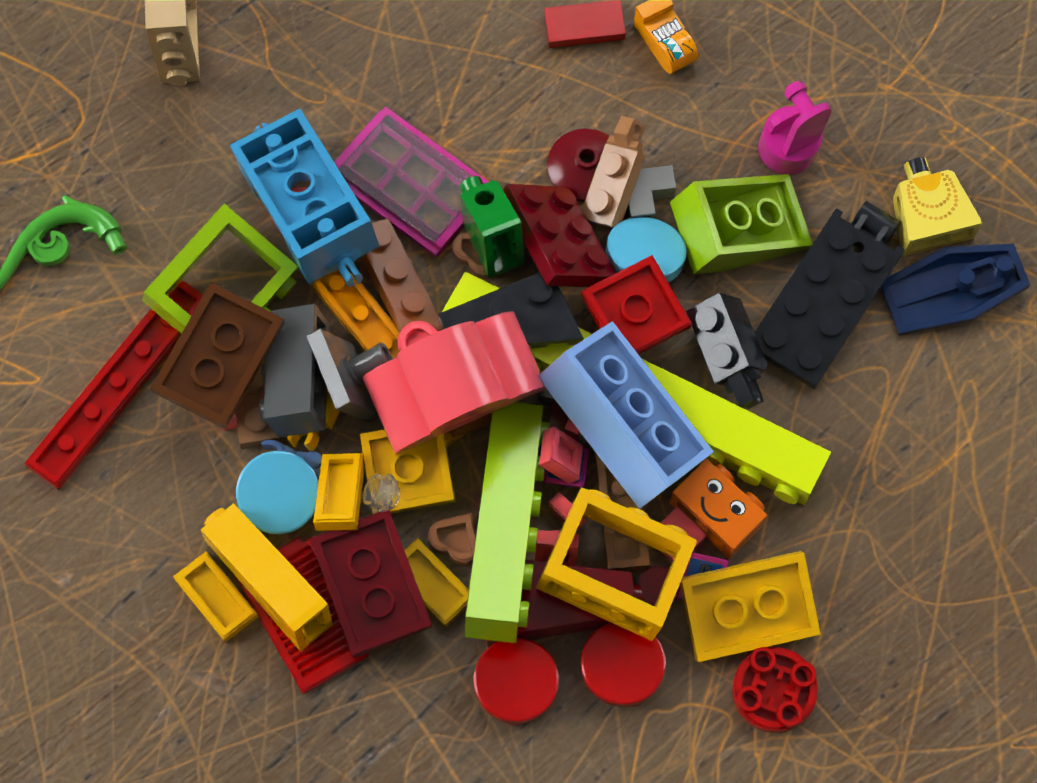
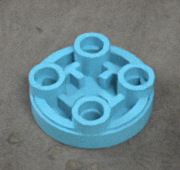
(646, 236)
(277, 492)

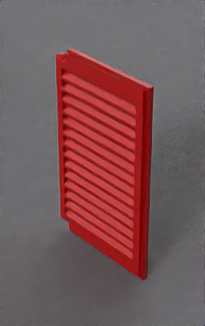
(330, 651)

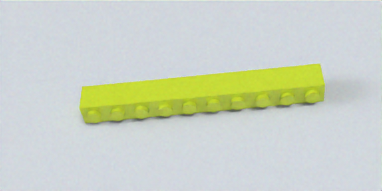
(739, 438)

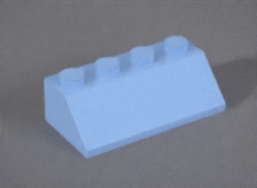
(625, 414)

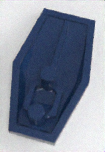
(953, 286)

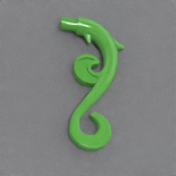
(57, 250)

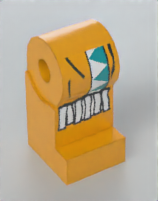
(665, 35)

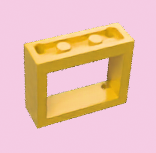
(603, 599)

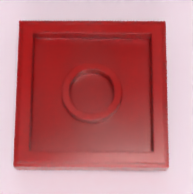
(638, 304)

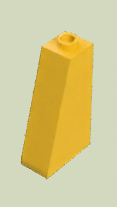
(267, 576)

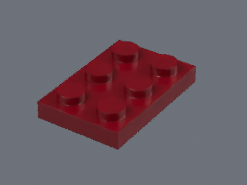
(559, 235)
(371, 584)

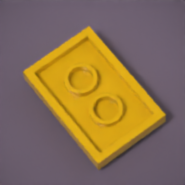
(749, 606)

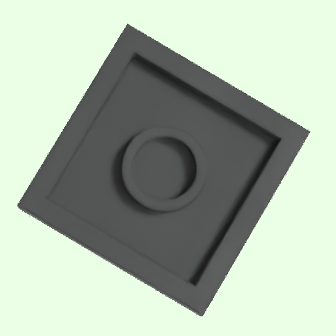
(344, 372)

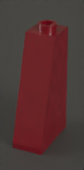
(555, 617)

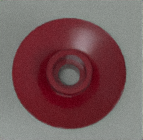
(564, 160)

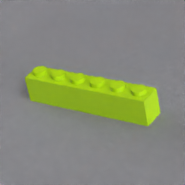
(504, 525)

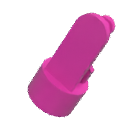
(793, 132)

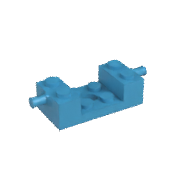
(323, 223)

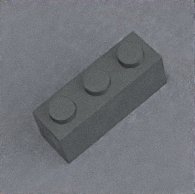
(292, 379)

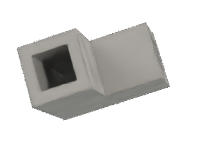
(651, 185)

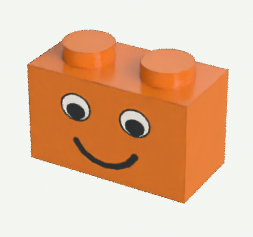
(719, 507)

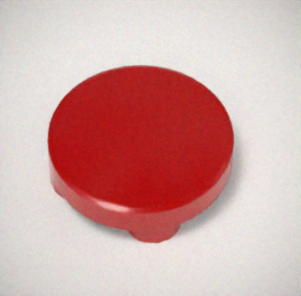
(622, 666)
(516, 681)
(774, 689)

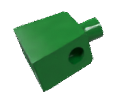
(488, 214)

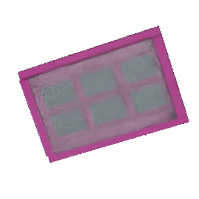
(407, 180)

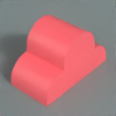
(453, 379)

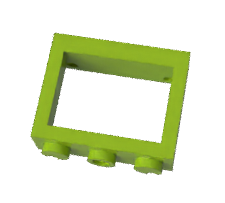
(224, 219)

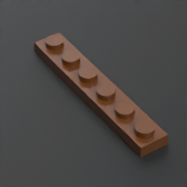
(404, 292)

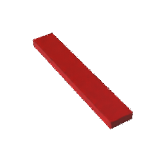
(109, 393)

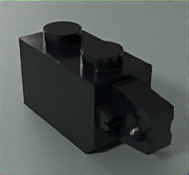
(729, 346)

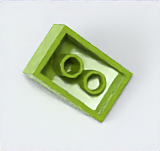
(739, 221)

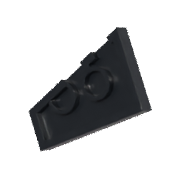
(538, 308)

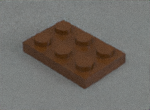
(218, 355)

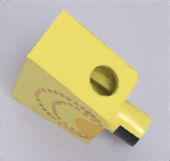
(932, 209)

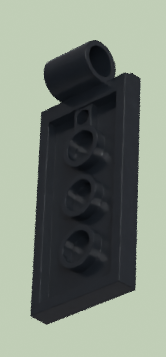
(829, 293)

